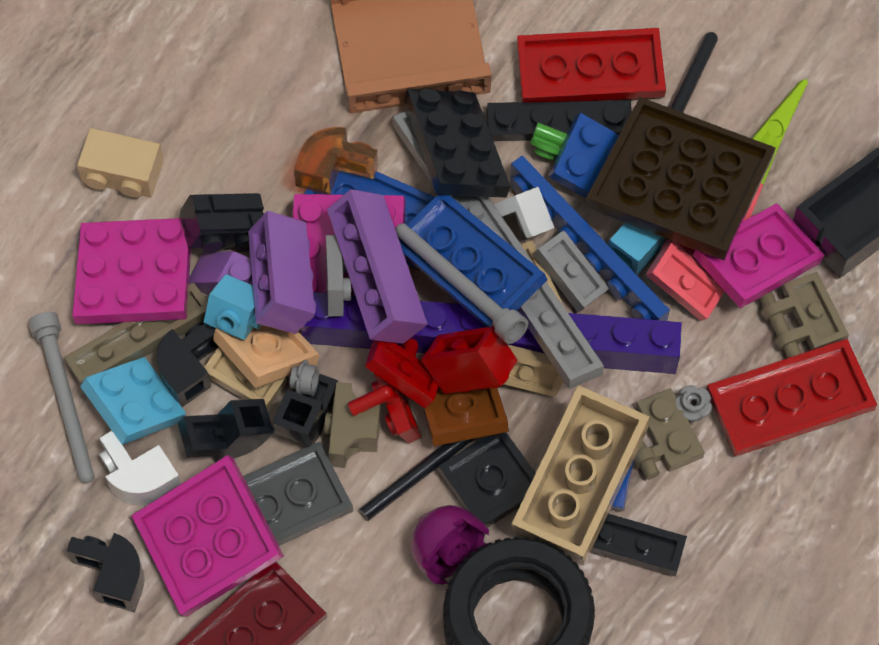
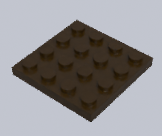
(680, 178)

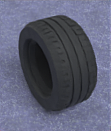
(518, 561)

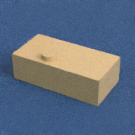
(581, 474)

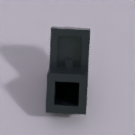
(180, 363)
(303, 416)
(232, 432)
(120, 569)

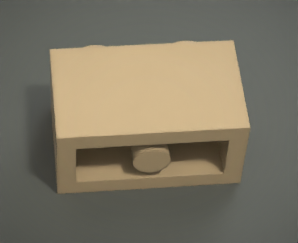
(120, 163)

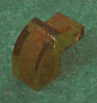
(328, 153)

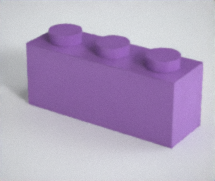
(281, 272)

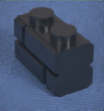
(220, 220)

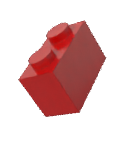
(469, 360)

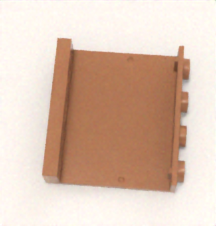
(408, 46)

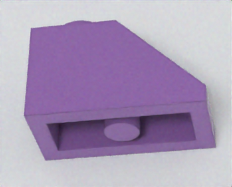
(215, 265)

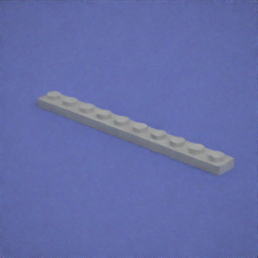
(545, 314)

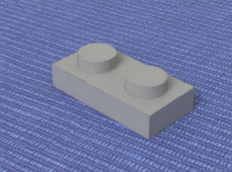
(570, 271)
(337, 287)

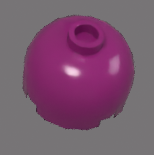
(445, 540)

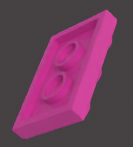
(762, 257)

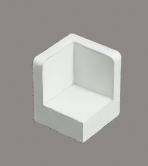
(529, 211)

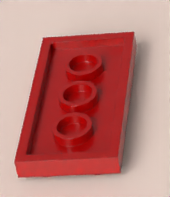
(591, 65)
(791, 397)

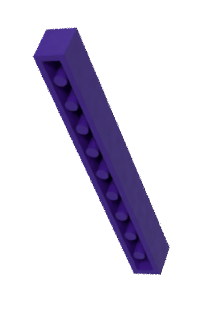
(617, 341)

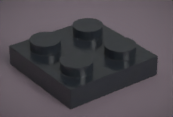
(489, 477)

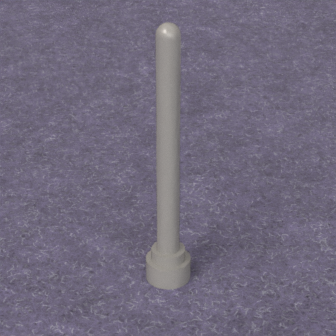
(508, 323)
(46, 330)

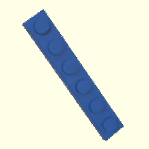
(619, 276)

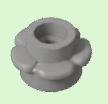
(305, 378)
(703, 406)

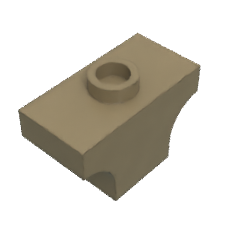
(348, 432)

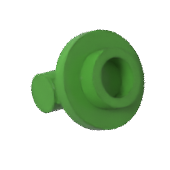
(547, 141)

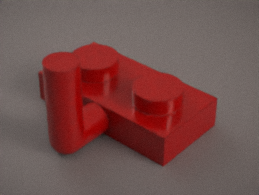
(402, 370)
(400, 416)

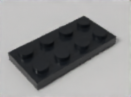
(456, 143)

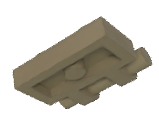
(813, 311)
(671, 434)

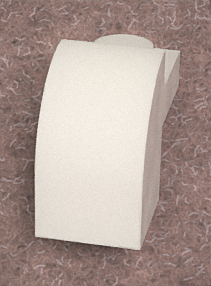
(139, 479)

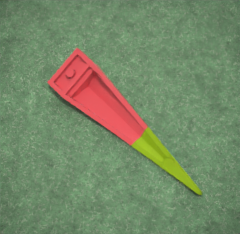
(677, 269)

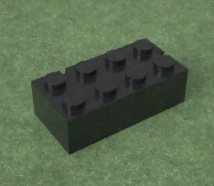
(845, 216)

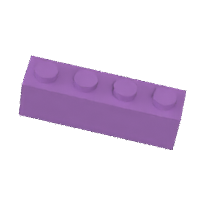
(377, 267)

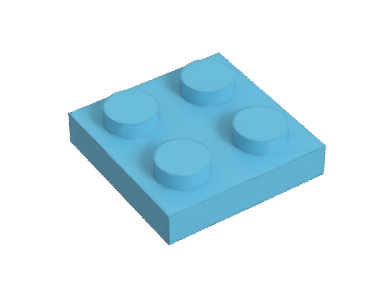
(132, 400)

